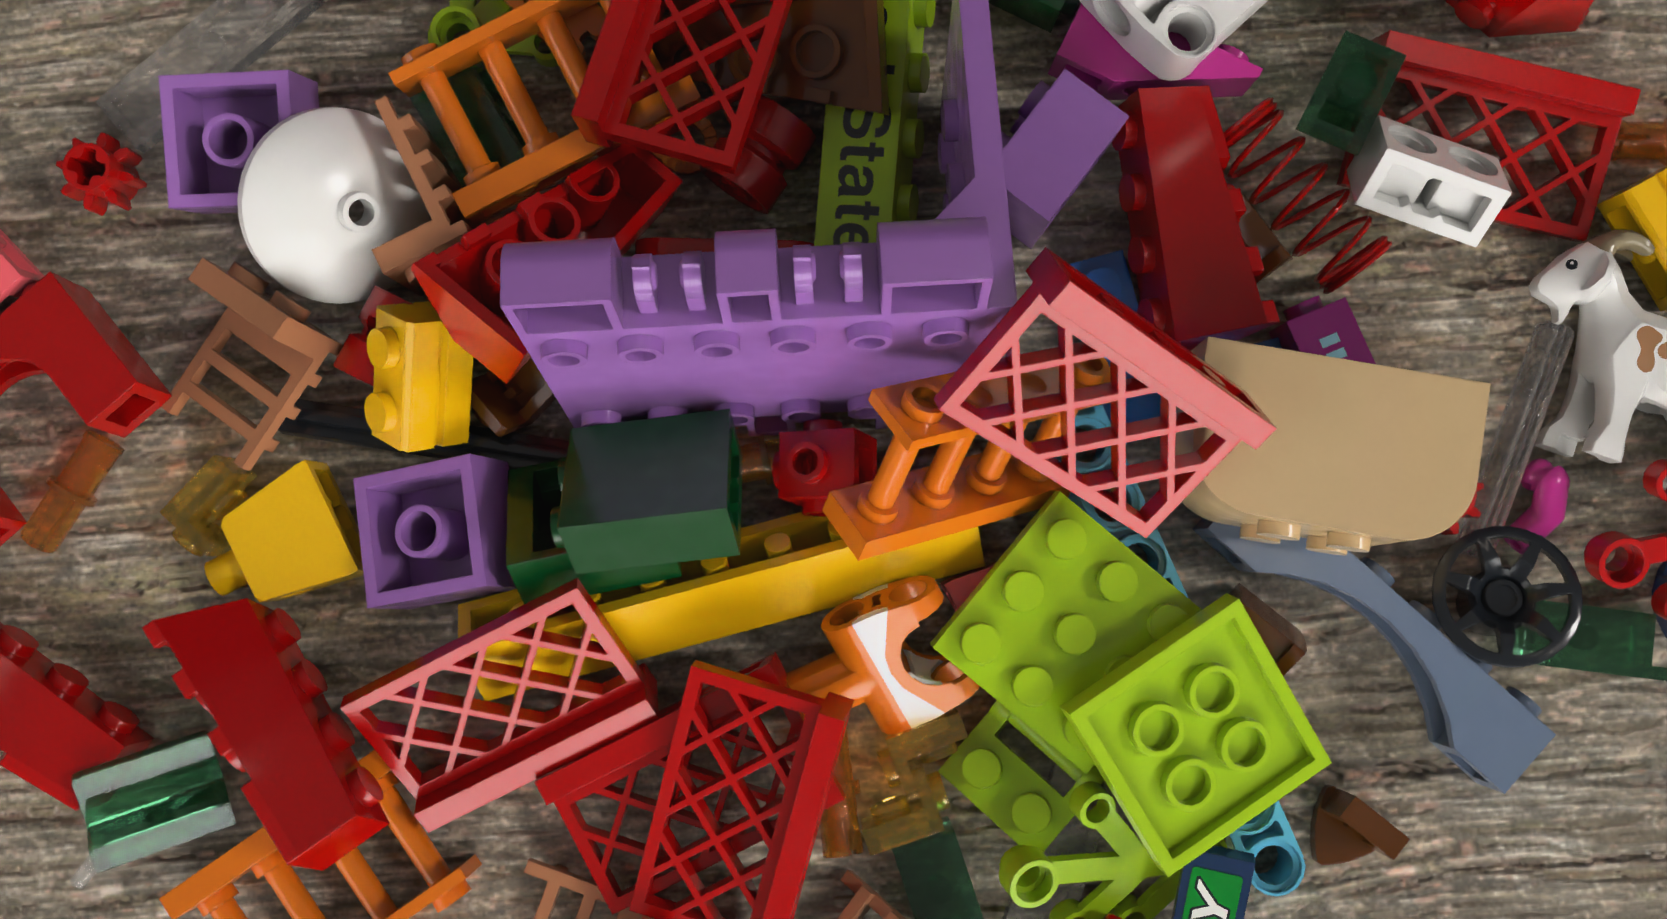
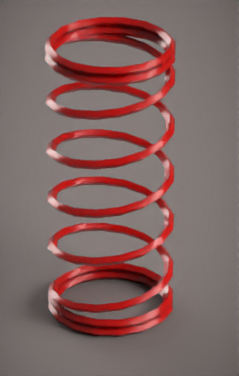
(1346, 271)

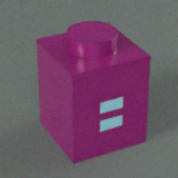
(1323, 330)

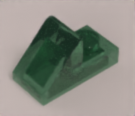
(1351, 93)

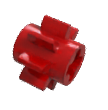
(83, 170)

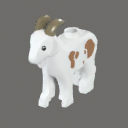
(1617, 351)

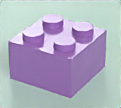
(214, 126)
(1053, 150)
(434, 532)

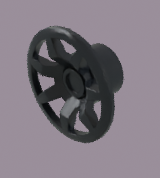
(1504, 599)

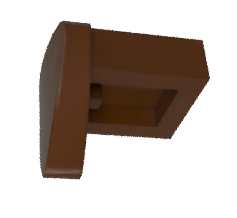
(1258, 233)
(1279, 635)
(1349, 829)

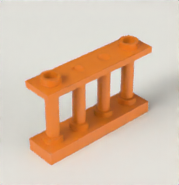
(546, 156)
(955, 490)
(214, 891)

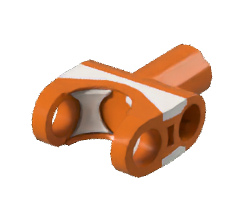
(876, 662)

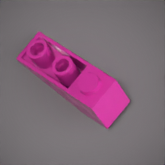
(1113, 73)

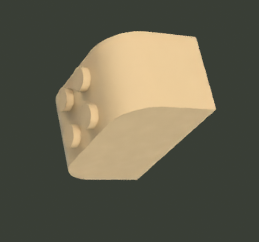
(1354, 454)

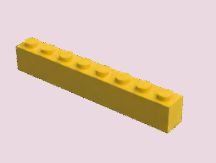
(781, 574)

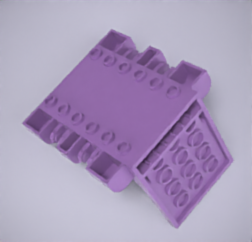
(788, 326)

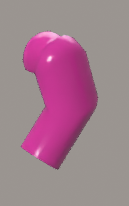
(1548, 503)

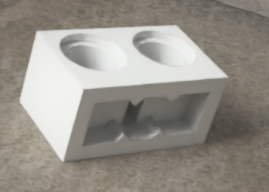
(1428, 181)

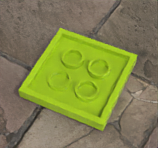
(1059, 618)
(1197, 734)

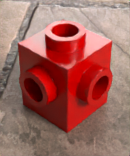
(822, 461)

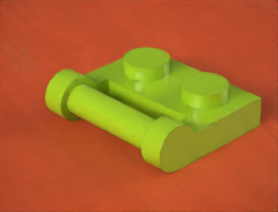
(1007, 786)

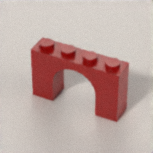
(72, 339)

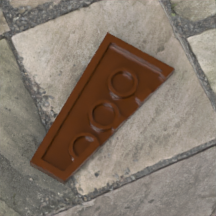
(824, 56)

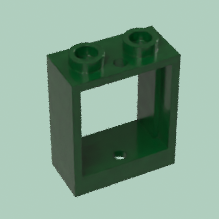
(529, 554)

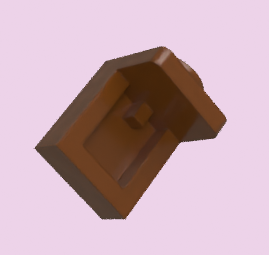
(510, 405)

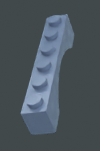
(1466, 712)

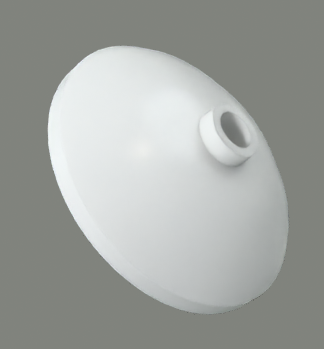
(300, 196)

